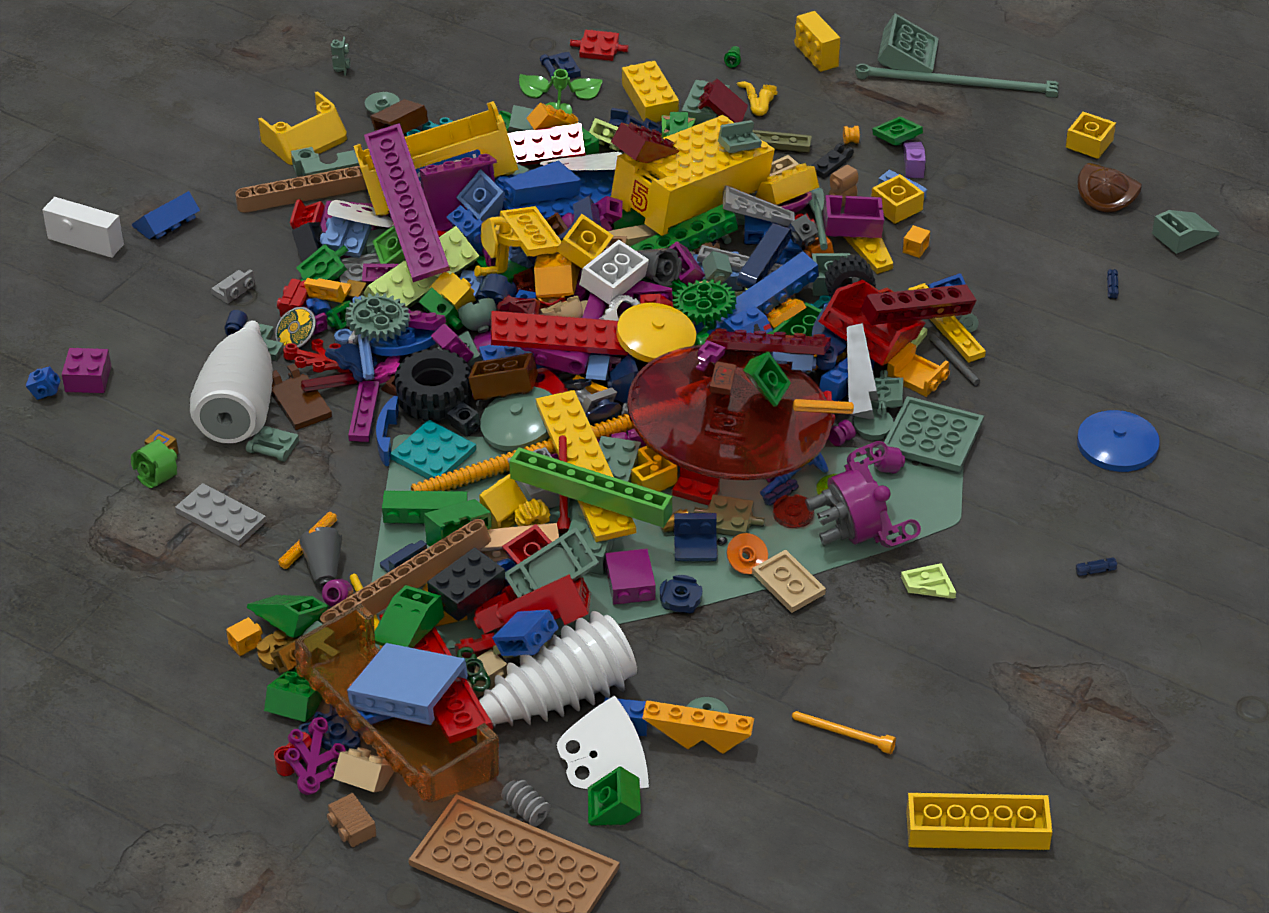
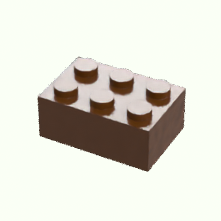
(503, 376)

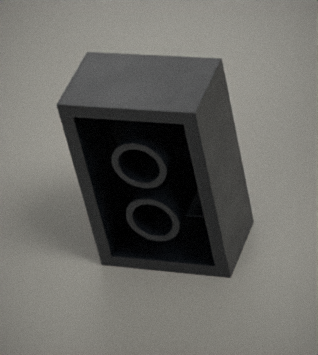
(467, 583)

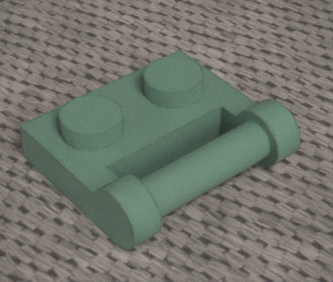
(273, 443)

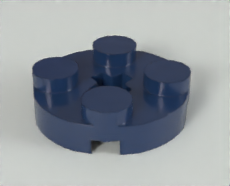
(681, 603)

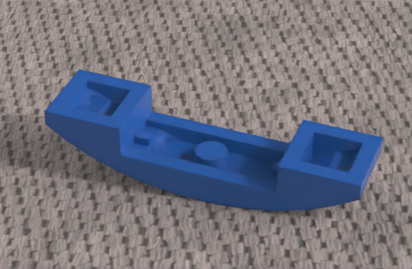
(387, 416)

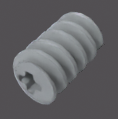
(526, 802)

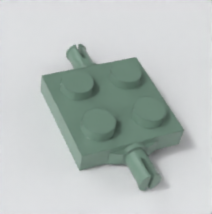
(889, 392)

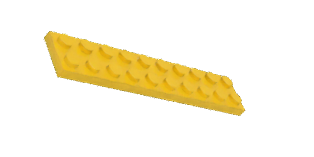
(566, 417)

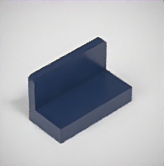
(402, 555)

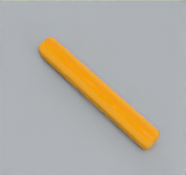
(296, 551)

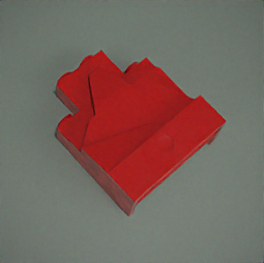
(883, 340)
(562, 597)

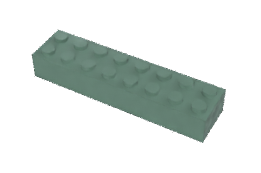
(621, 458)

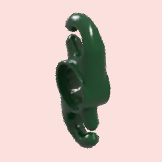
(481, 675)

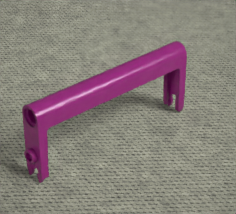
(571, 361)

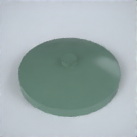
(514, 421)

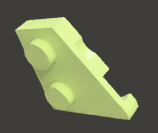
(929, 581)

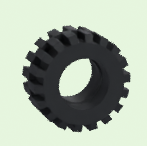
(845, 269)

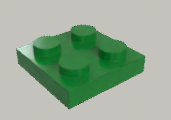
(897, 131)

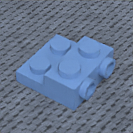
(345, 232)
(798, 361)

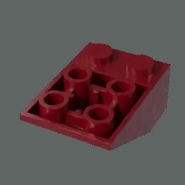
(642, 143)

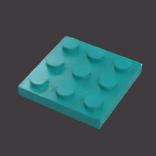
(433, 450)

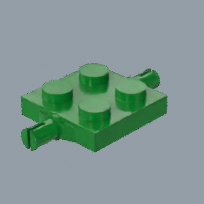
(323, 264)

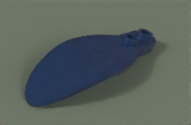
(838, 345)

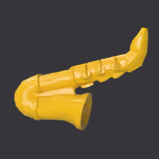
(759, 105)

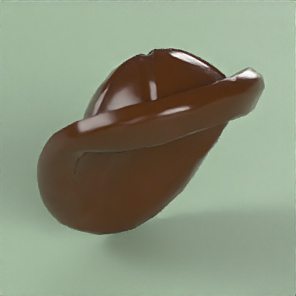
(1106, 188)

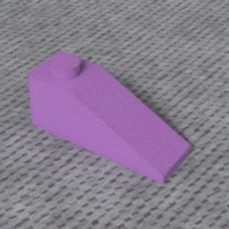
(914, 159)

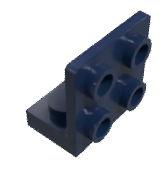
(695, 536)

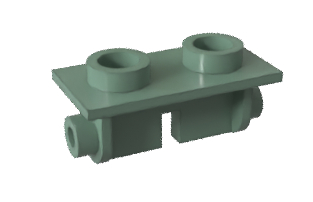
(341, 61)

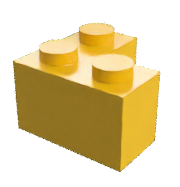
(454, 289)
(653, 471)

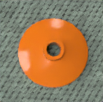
(748, 544)

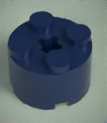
(495, 287)

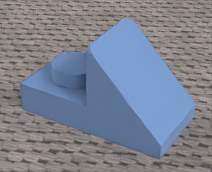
(598, 367)

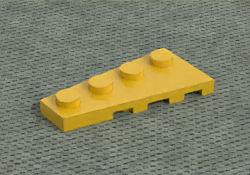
(873, 251)

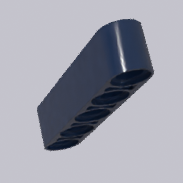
(764, 256)

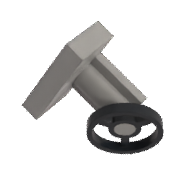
(587, 400)

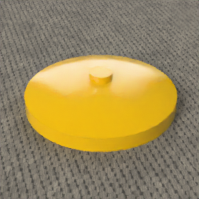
(653, 330)

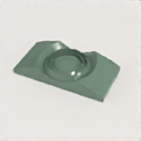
(559, 558)

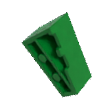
(449, 519)

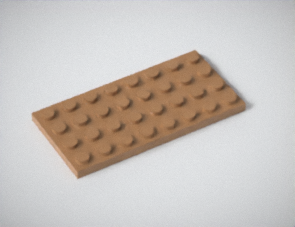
(512, 861)

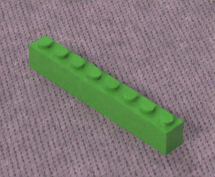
(591, 487)

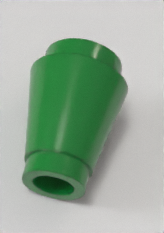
(733, 57)

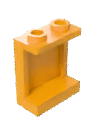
(917, 371)

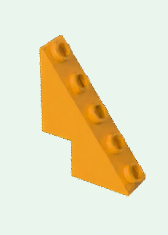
(693, 725)

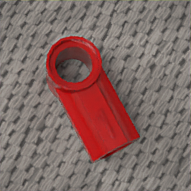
(282, 767)

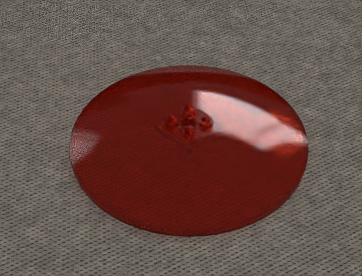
(687, 425)

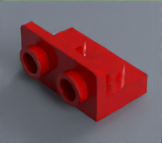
(696, 487)

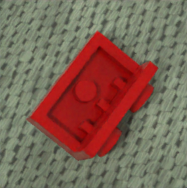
(304, 214)
(479, 645)

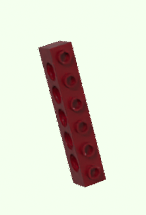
(918, 304)

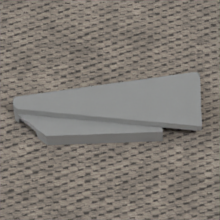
(860, 373)

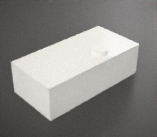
(83, 227)

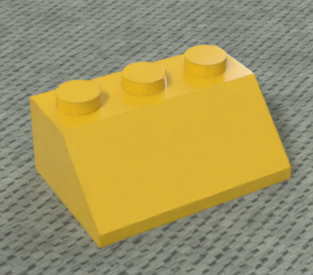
(788, 185)

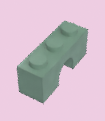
(315, 166)

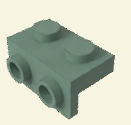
(738, 137)

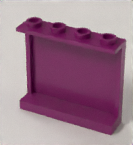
(445, 182)

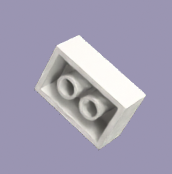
(614, 271)

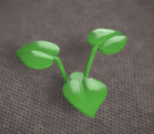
(535, 86)

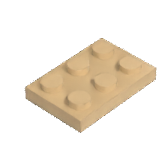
(788, 581)

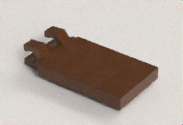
(298, 406)

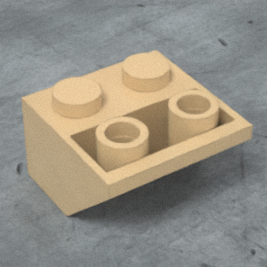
(363, 769)

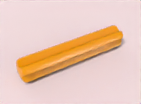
(823, 406)

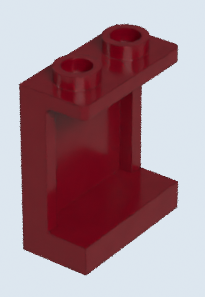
(723, 101)

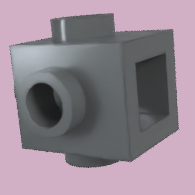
(803, 231)

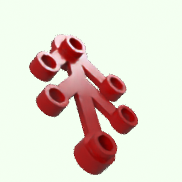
(318, 360)

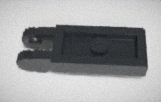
(832, 160)

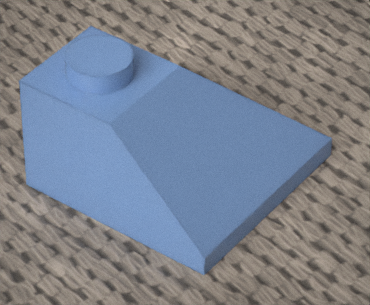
(482, 196)

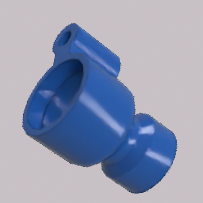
(318, 306)

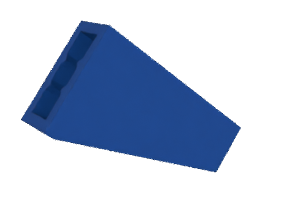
(542, 184)

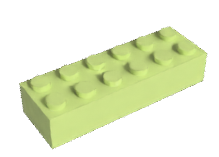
(399, 281)

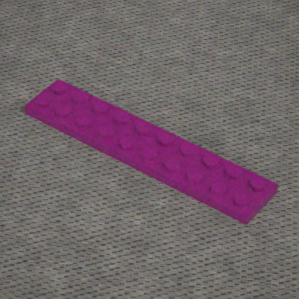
(406, 203)

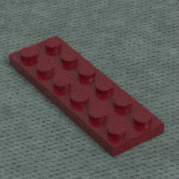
(771, 342)

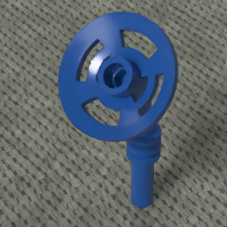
(818, 461)

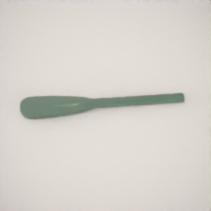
(817, 205)

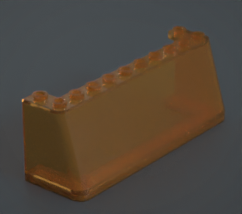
(420, 752)

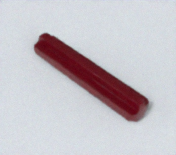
(328, 382)

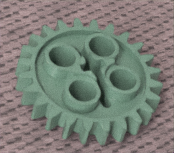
(377, 317)

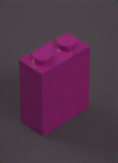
(630, 576)

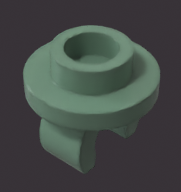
(969, 321)

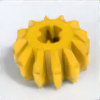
(532, 513)

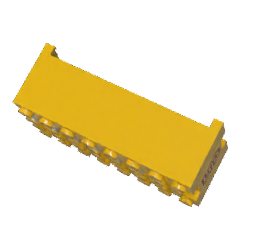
(690, 179)

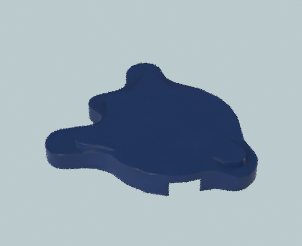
(349, 358)
(338, 731)

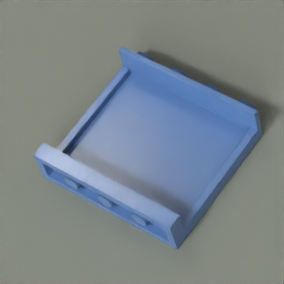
(405, 682)

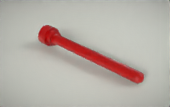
(564, 521)

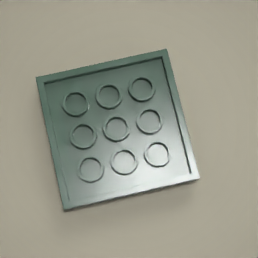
(934, 433)

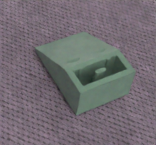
(1182, 230)

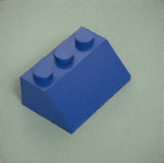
(167, 216)

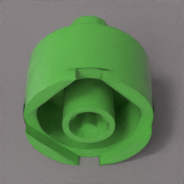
(154, 463)

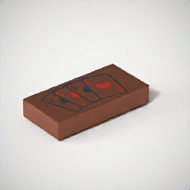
(722, 378)

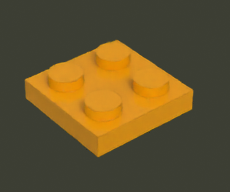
(785, 311)

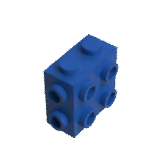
(468, 226)
(525, 633)

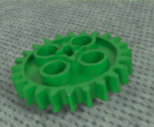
(705, 301)

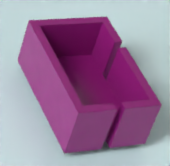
(860, 218)

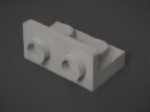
(234, 286)

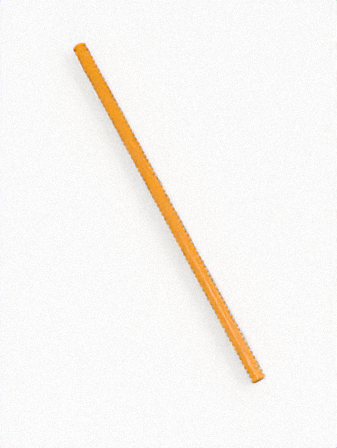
(501, 463)

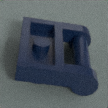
(561, 61)

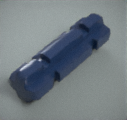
(1112, 283)
(790, 485)
(1096, 566)

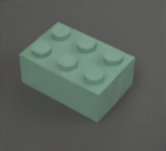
(692, 103)

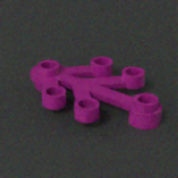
(312, 757)

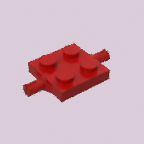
(599, 45)

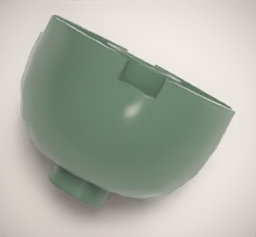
(477, 316)

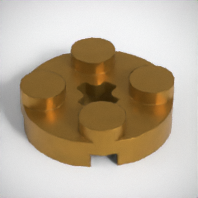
(269, 644)

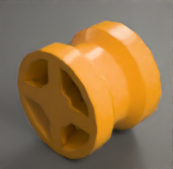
(851, 135)

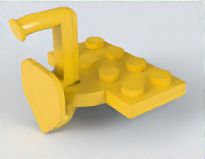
(516, 228)

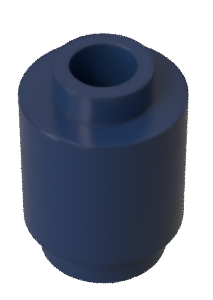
(235, 322)

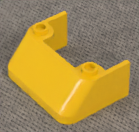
(318, 132)

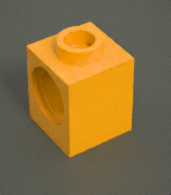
(916, 241)
(244, 636)

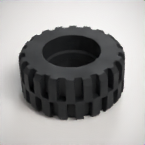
(429, 368)

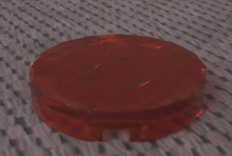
(792, 511)

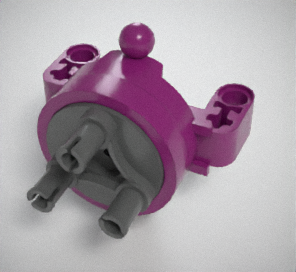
(859, 504)

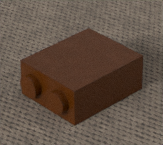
(405, 112)

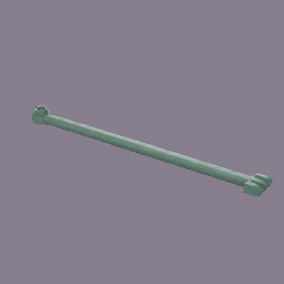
(1050, 88)

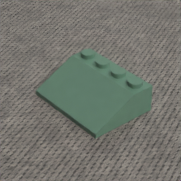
(907, 46)

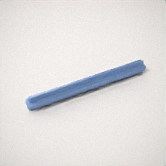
(366, 356)

